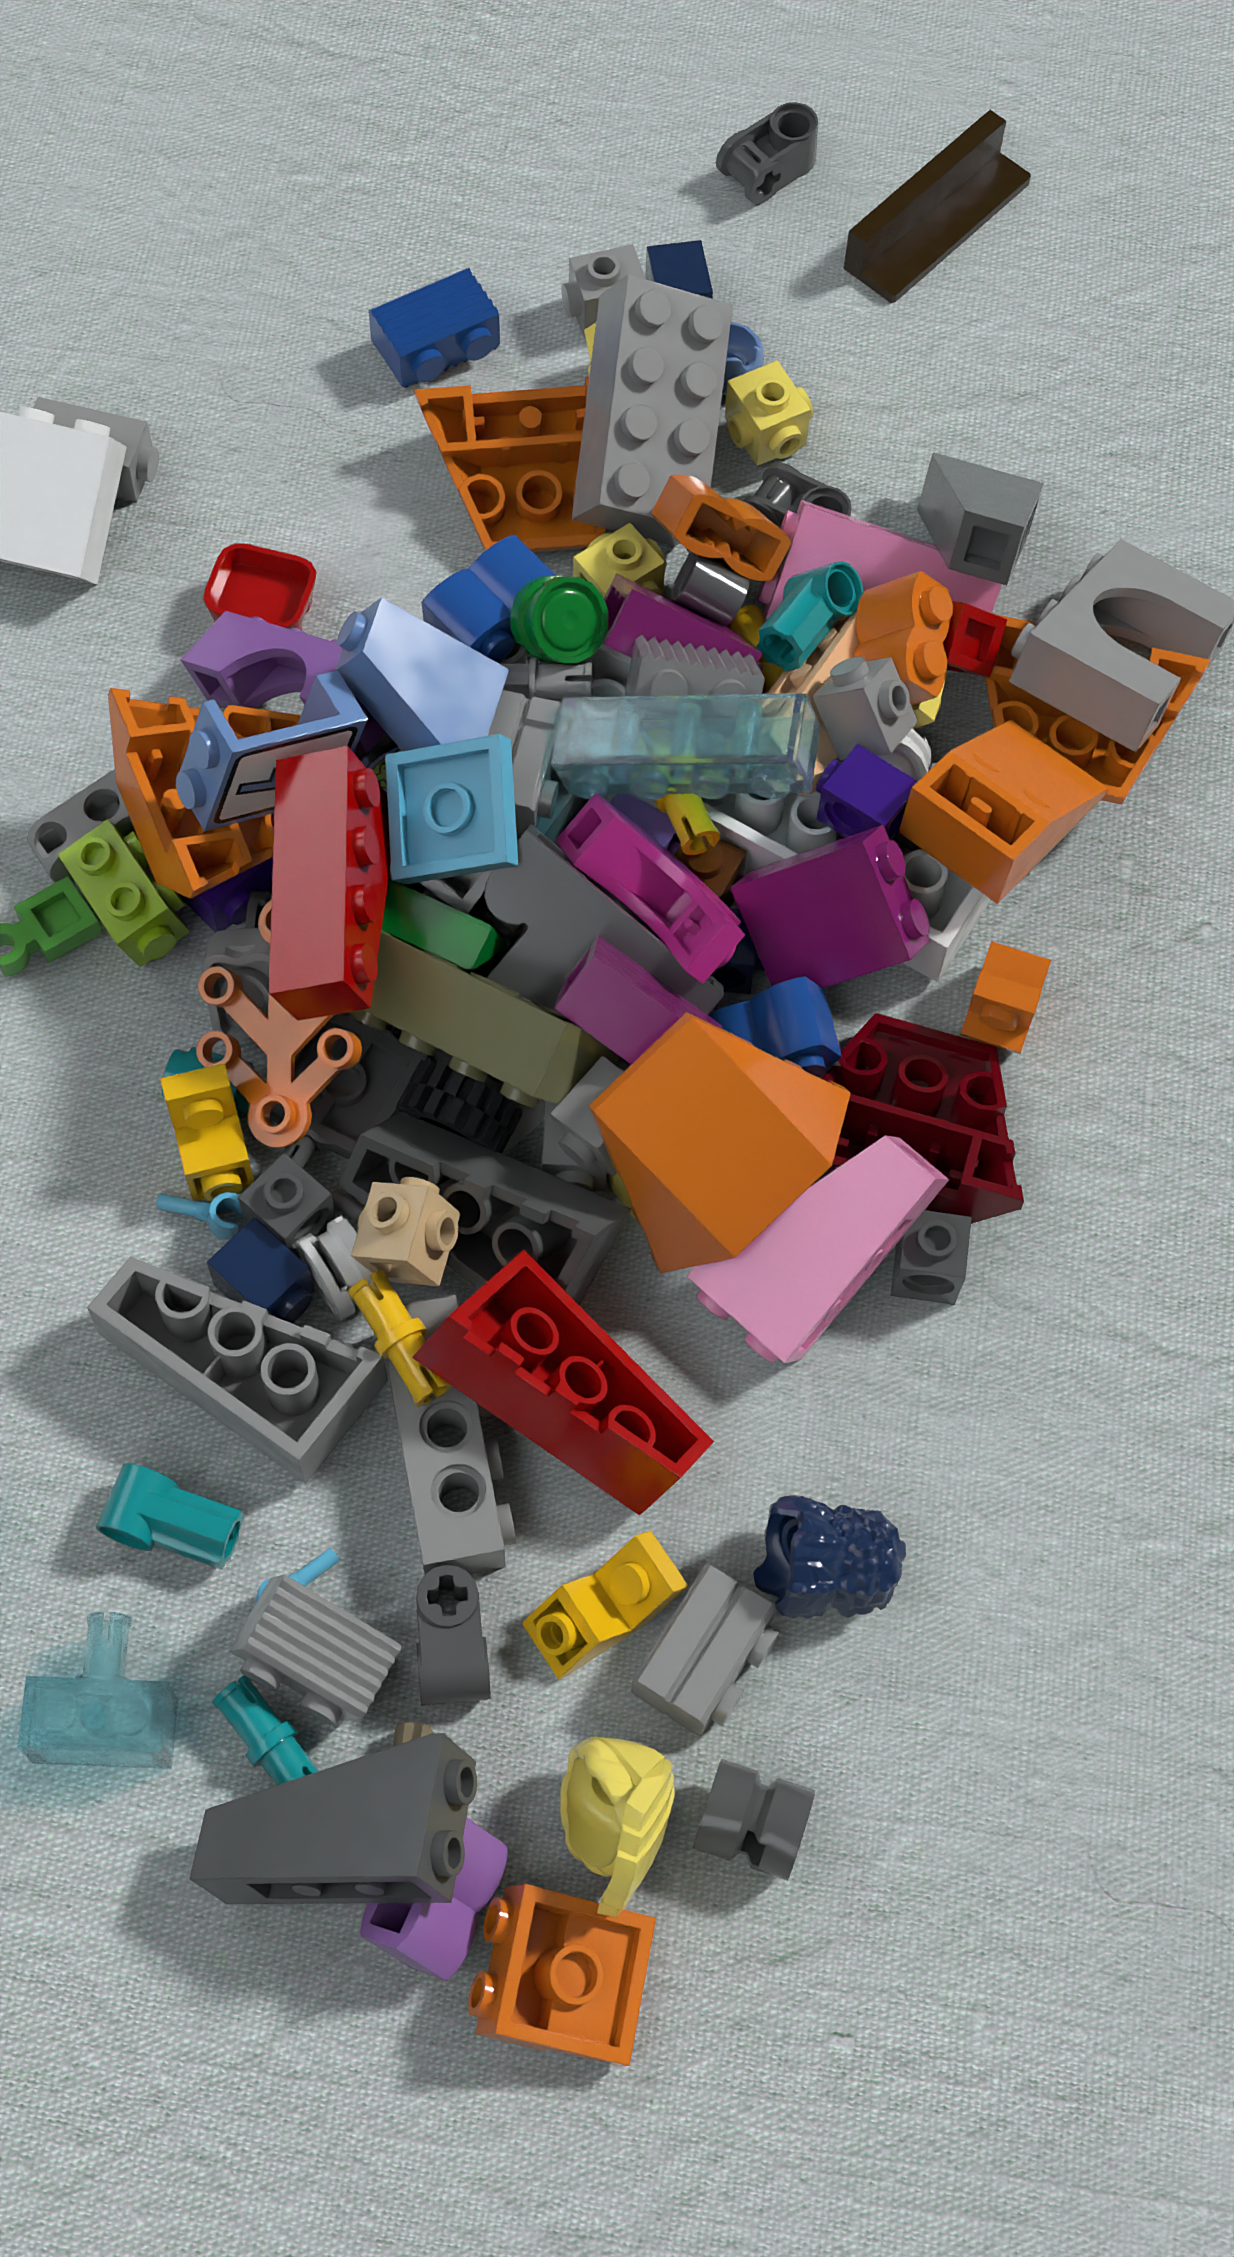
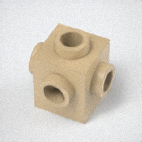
(406, 1232)

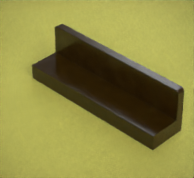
(935, 210)

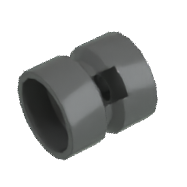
(754, 1819)

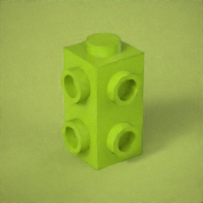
(124, 892)

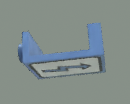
(235, 778)

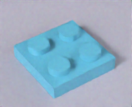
(451, 809)

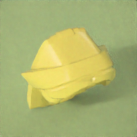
(616, 1812)

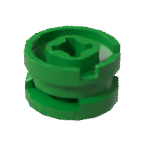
(559, 618)

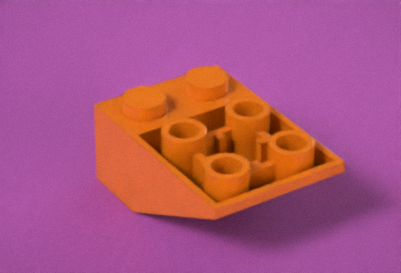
(998, 807)

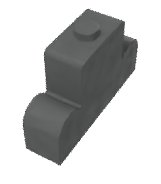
(563, 919)

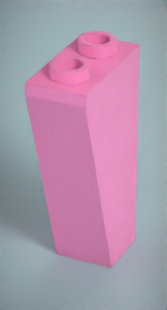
(876, 553)
(820, 1250)

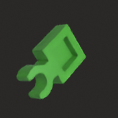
(49, 922)

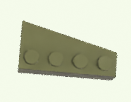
(479, 1024)

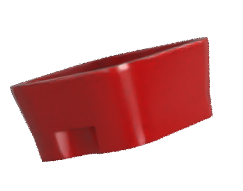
(261, 585)

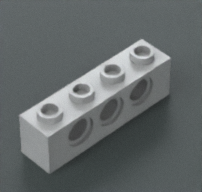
(445, 1537)

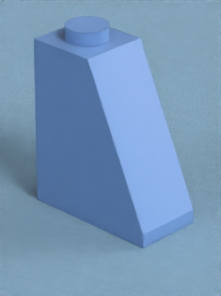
(417, 678)

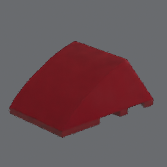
(941, 1100)

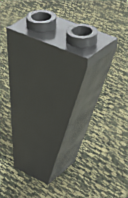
(977, 516)
(347, 1833)

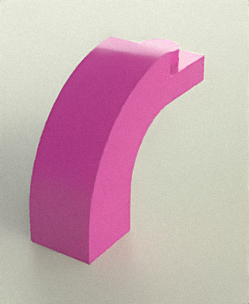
(653, 885)

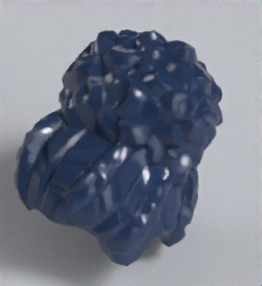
(828, 1558)

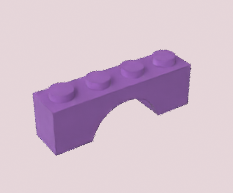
(254, 661)

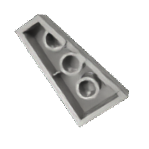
(256, 1374)

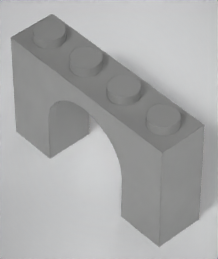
(1094, 678)

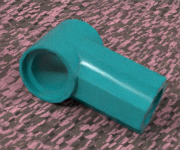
(808, 612)
(152, 1511)

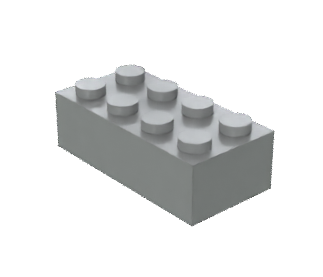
(649, 401)

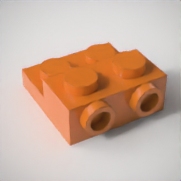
(562, 1975)

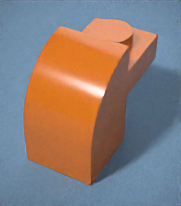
(1005, 997)

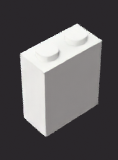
(56, 493)

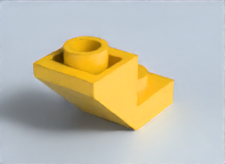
(208, 1132)
(606, 1606)

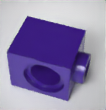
(863, 794)

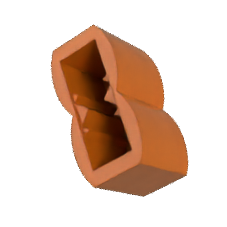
(721, 528)
(909, 624)

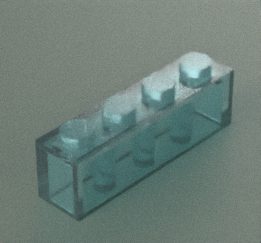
(687, 745)

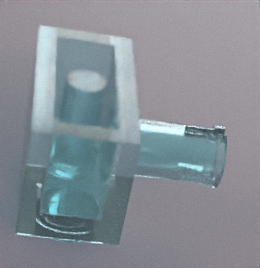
(99, 1713)

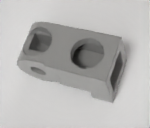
(75, 819)

